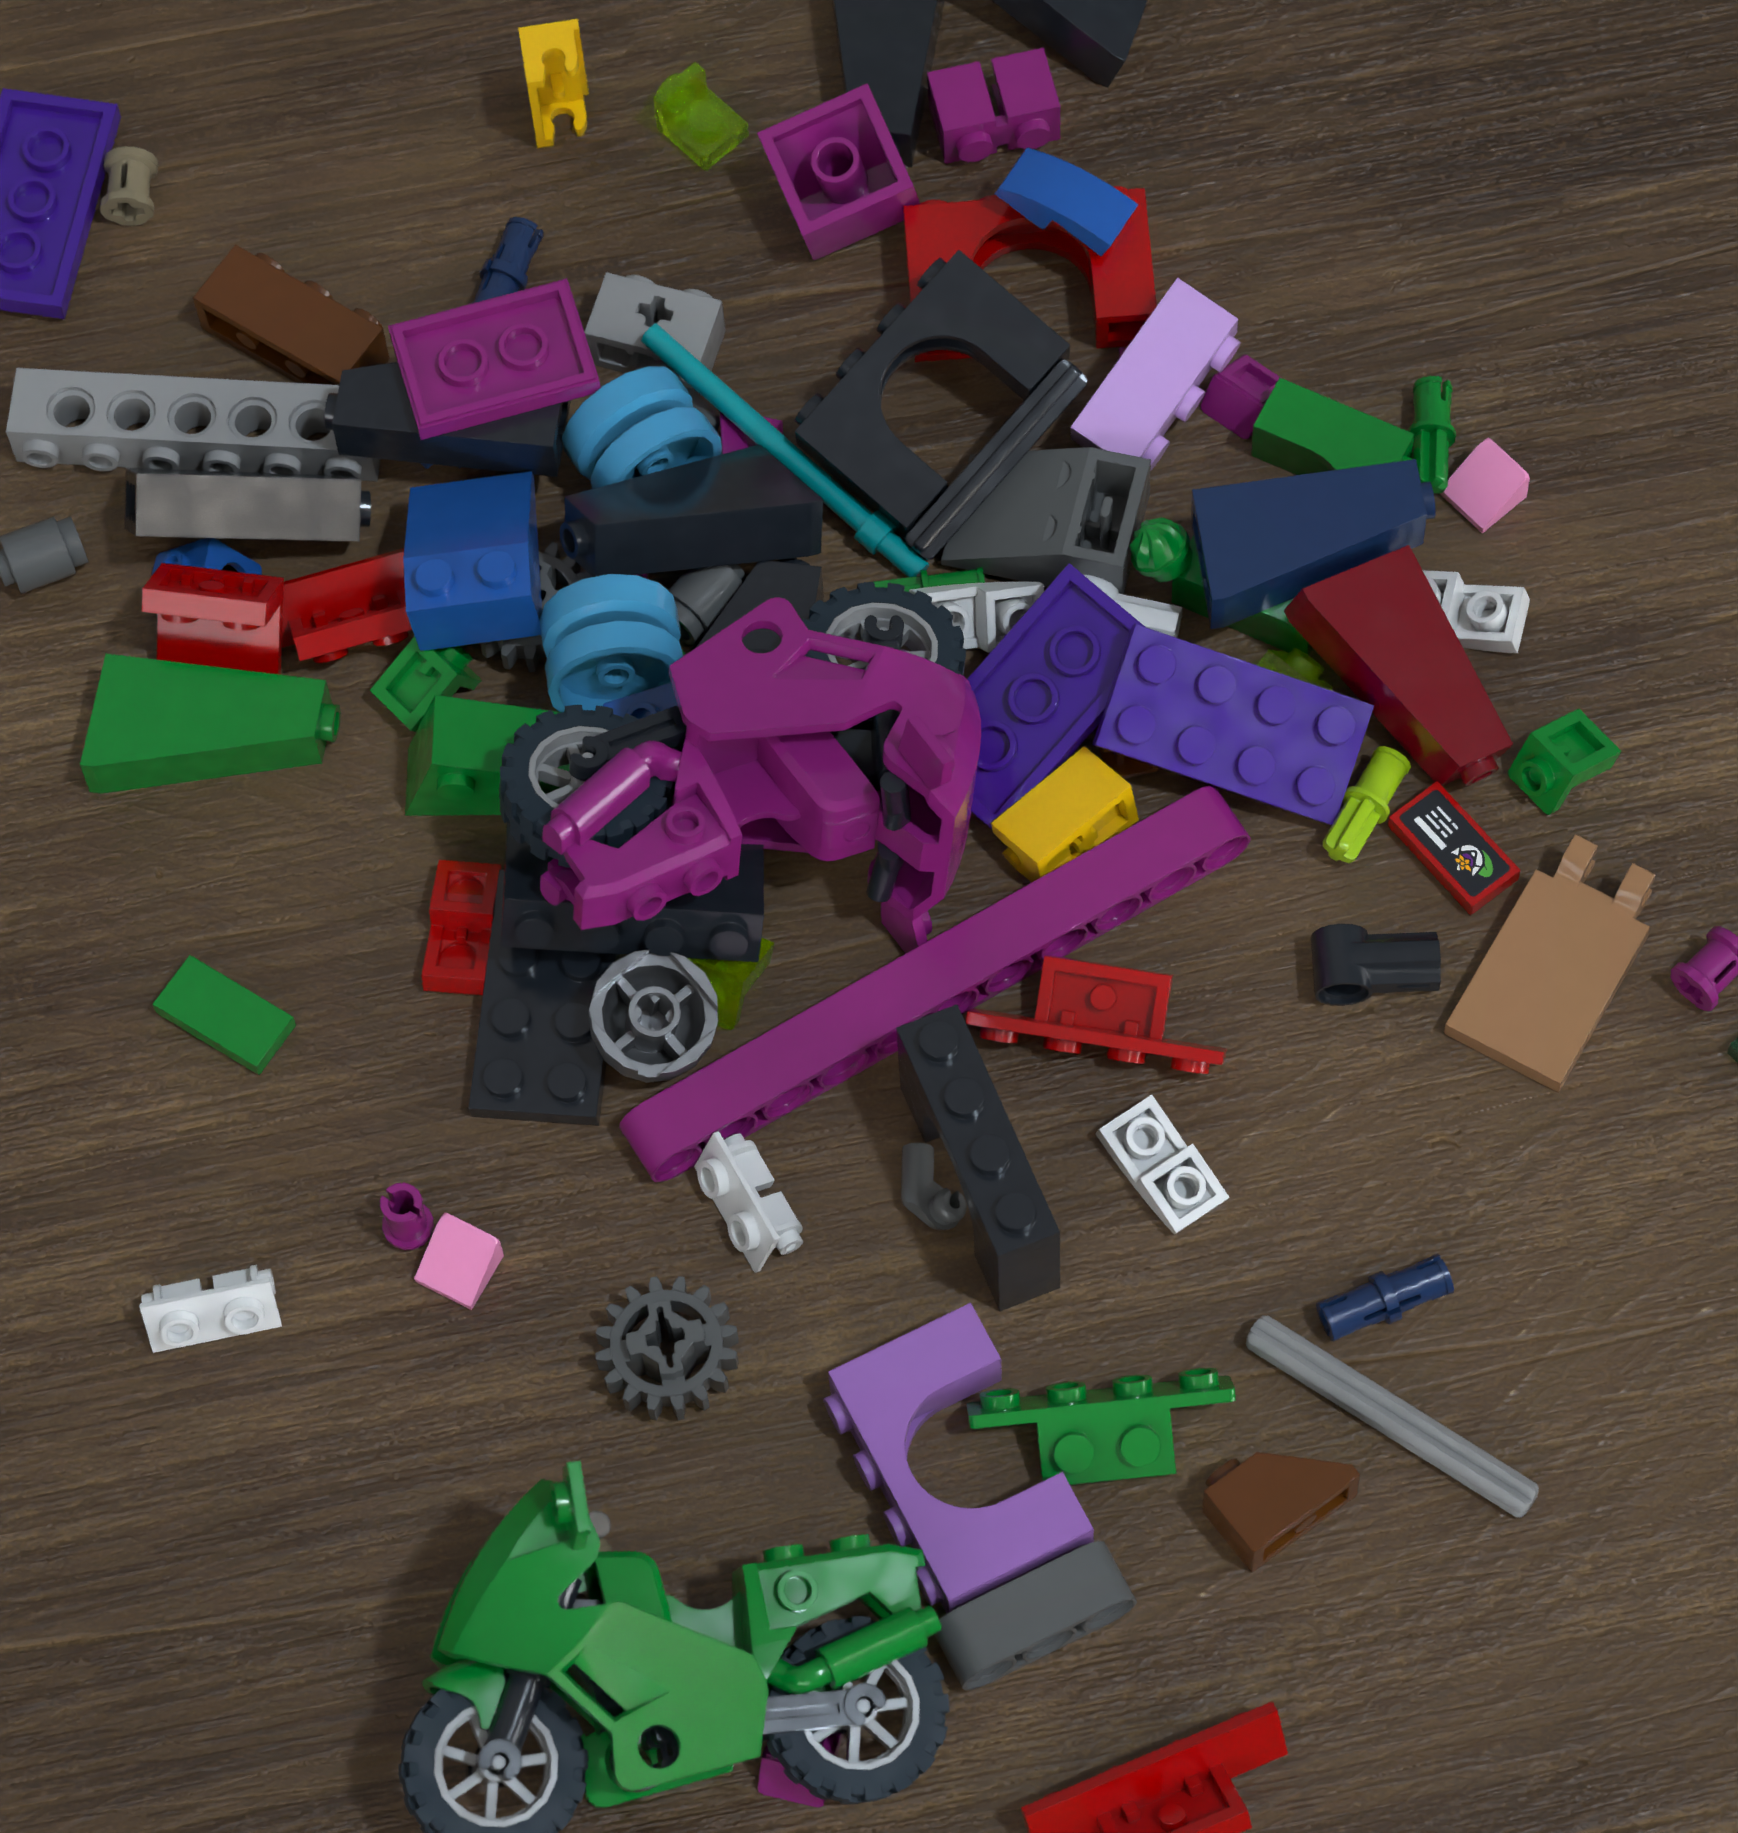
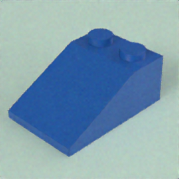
(472, 561)

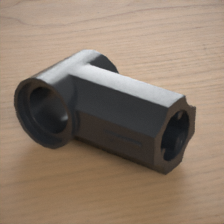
(1356, 964)

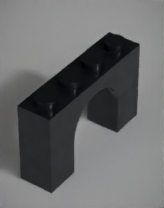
(956, 312)
(709, 926)
(958, 1102)

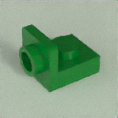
(420, 675)
(1561, 758)

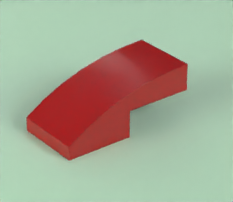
(460, 927)

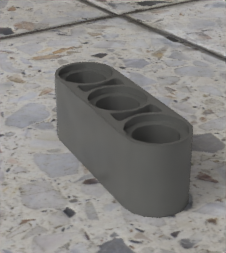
(1034, 1615)

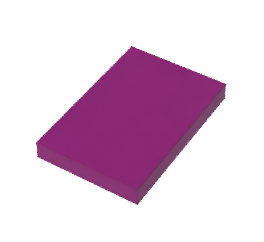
(494, 359)

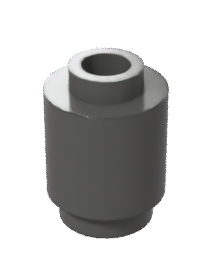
(40, 554)
(702, 597)

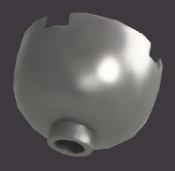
(653, 1015)

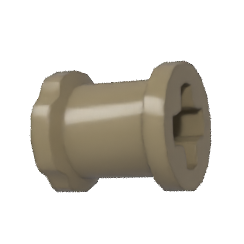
(129, 185)

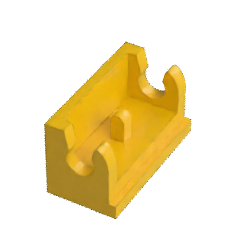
(554, 76)
(1066, 815)

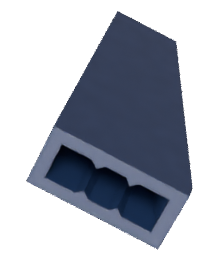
(1286, 533)

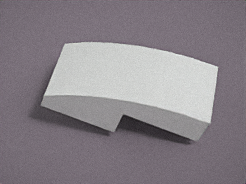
(985, 609)
(1481, 614)
(1161, 1165)

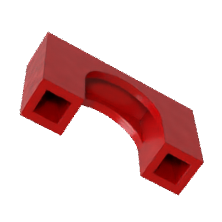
(989, 227)

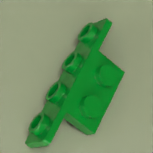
(1104, 1430)

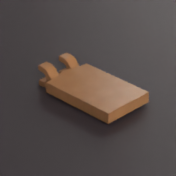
(1553, 969)

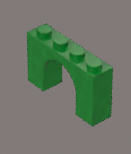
(1303, 436)

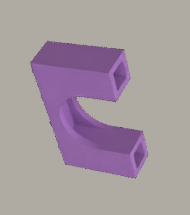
(884, 1404)

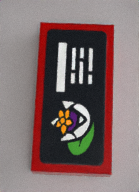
(1454, 848)

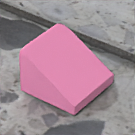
(1487, 485)
(459, 1261)

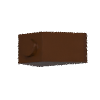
(1274, 1501)

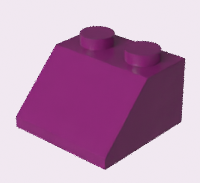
(839, 171)

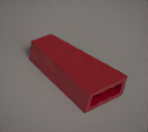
(1400, 653)

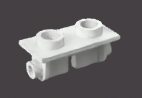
(732, 1175)
(188, 1316)

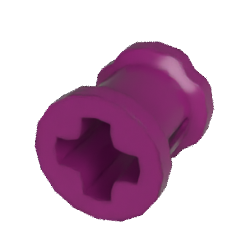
(1709, 969)

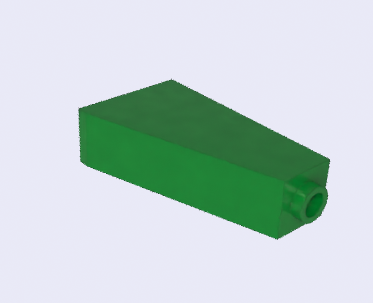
(200, 722)

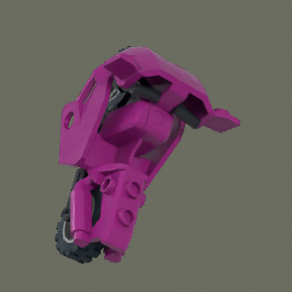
(767, 755)

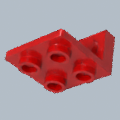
(217, 617)

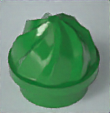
(1161, 549)

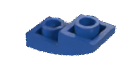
(1056, 190)

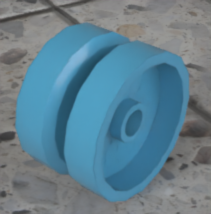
(638, 428)
(608, 639)

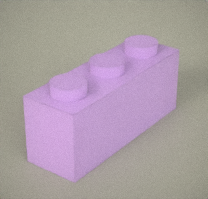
(1159, 375)

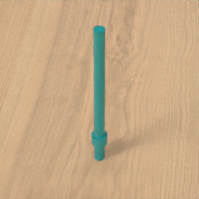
(872, 529)

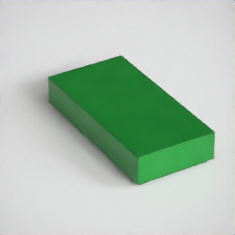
(224, 1014)

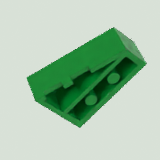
(459, 756)

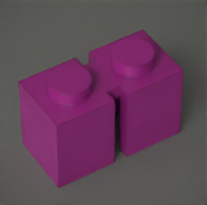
(1022, 96)

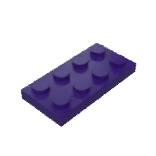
(48, 194)
(1045, 688)
(1233, 724)

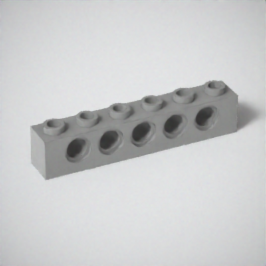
(171, 405)

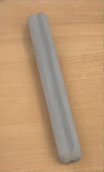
(1392, 1416)

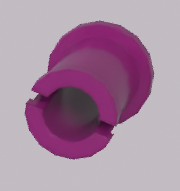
(406, 1219)

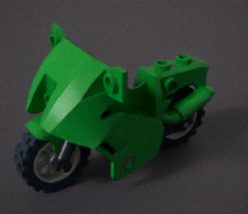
(662, 1674)

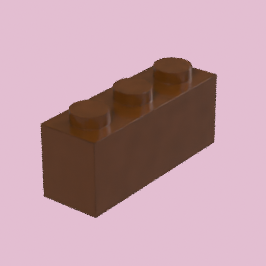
(286, 321)

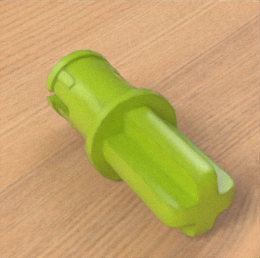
(1366, 804)

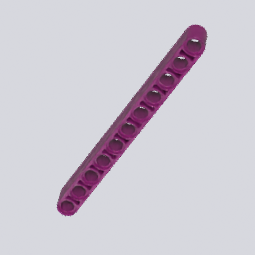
(953, 968)

